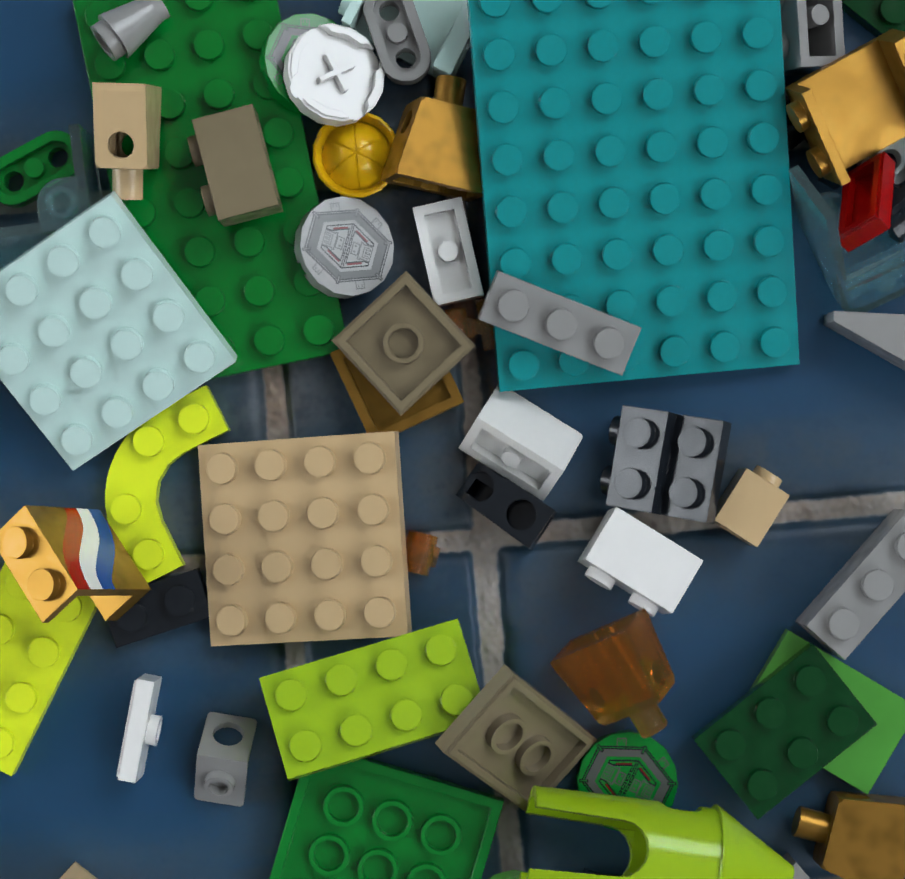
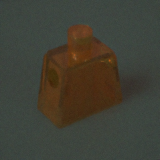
(619, 672)

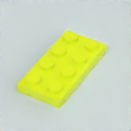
(32, 664)

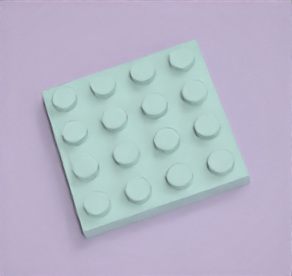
(101, 332)

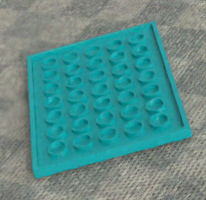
(640, 174)

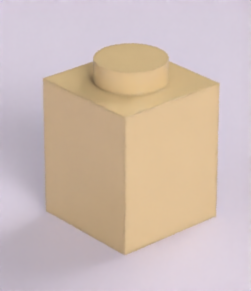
(750, 504)

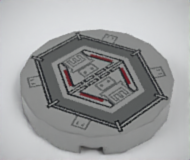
(344, 247)

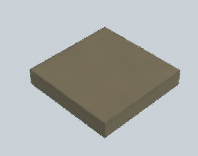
(403, 343)

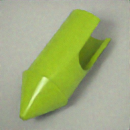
(663, 839)

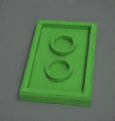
(866, 757)

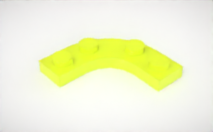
(137, 476)

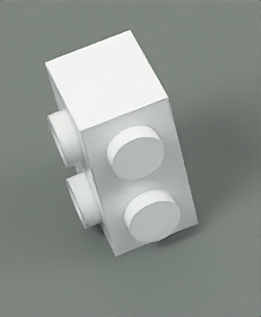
(639, 562)

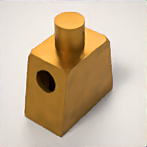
(437, 144)
(856, 835)

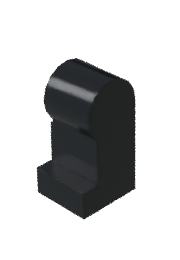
(506, 505)

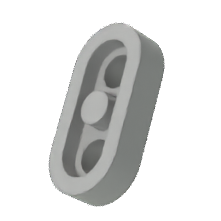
(398, 37)

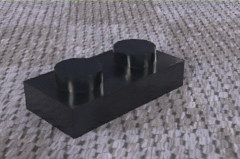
(164, 608)

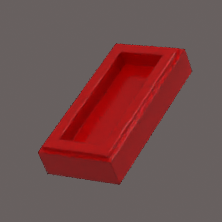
(867, 201)

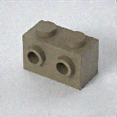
(235, 165)

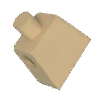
(120, 112)

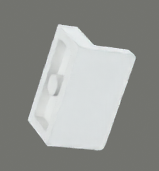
(521, 442)

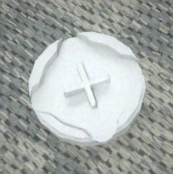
(333, 75)

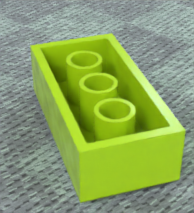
(370, 699)

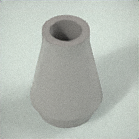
(128, 26)

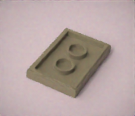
(515, 738)

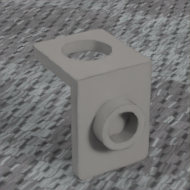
(223, 768)

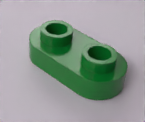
(35, 165)

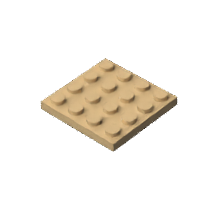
(305, 539)

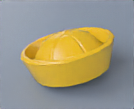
(353, 156)

